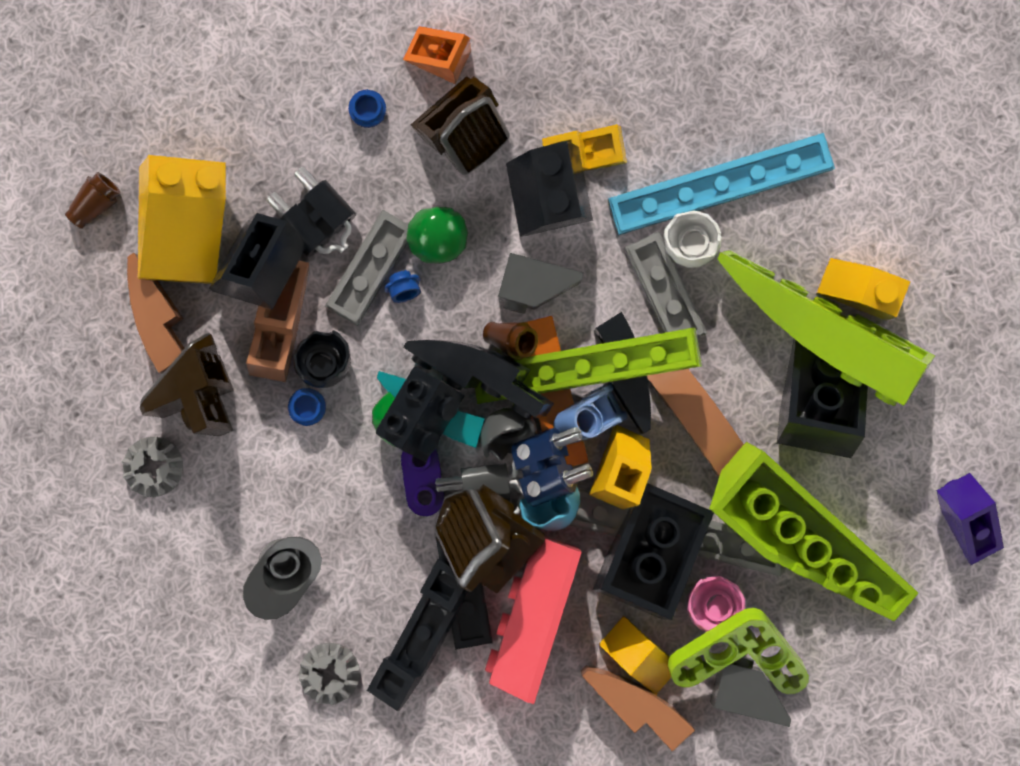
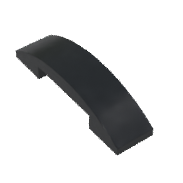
(421, 637)

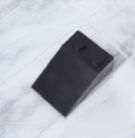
(820, 407)
(654, 553)

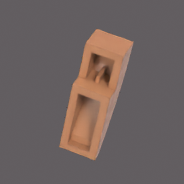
(153, 317)
(277, 329)
(639, 706)

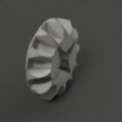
(167, 475)
(345, 666)

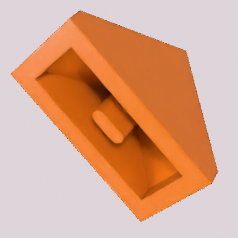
(439, 52)

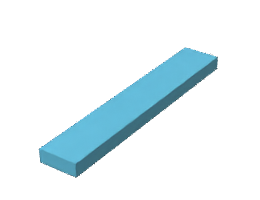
(721, 183)

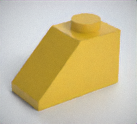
(864, 288)

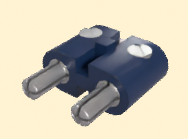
(545, 466)

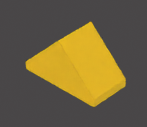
(637, 655)

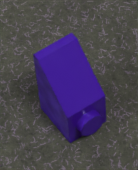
(971, 517)

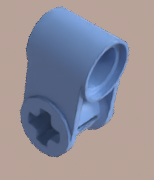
(594, 413)

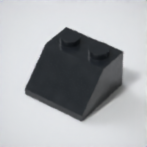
(549, 188)

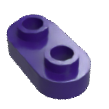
(421, 479)

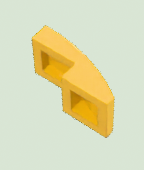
(597, 147)

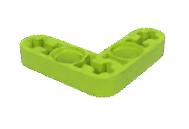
(741, 642)

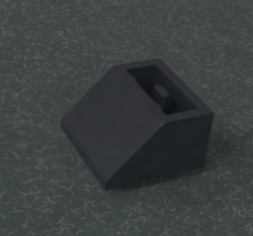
(260, 261)

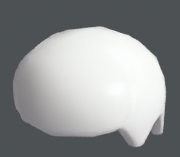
(700, 241)

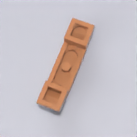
(698, 416)

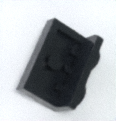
(419, 414)

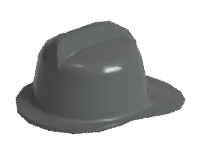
(281, 577)

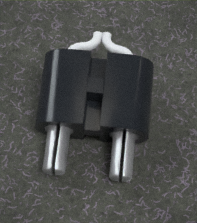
(317, 215)

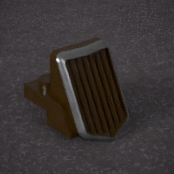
(464, 125)
(194, 389)
(484, 538)

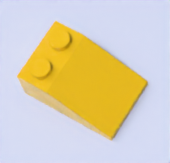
(180, 218)

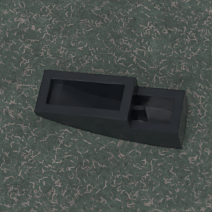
(631, 392)

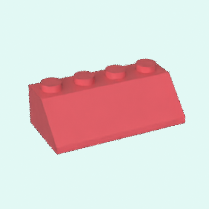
(533, 619)

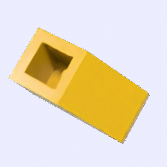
(623, 469)

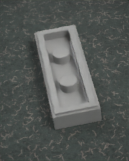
(369, 268)
(663, 285)

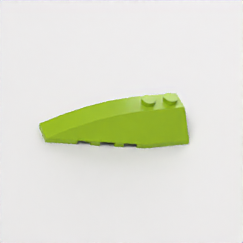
(851, 344)
(802, 534)

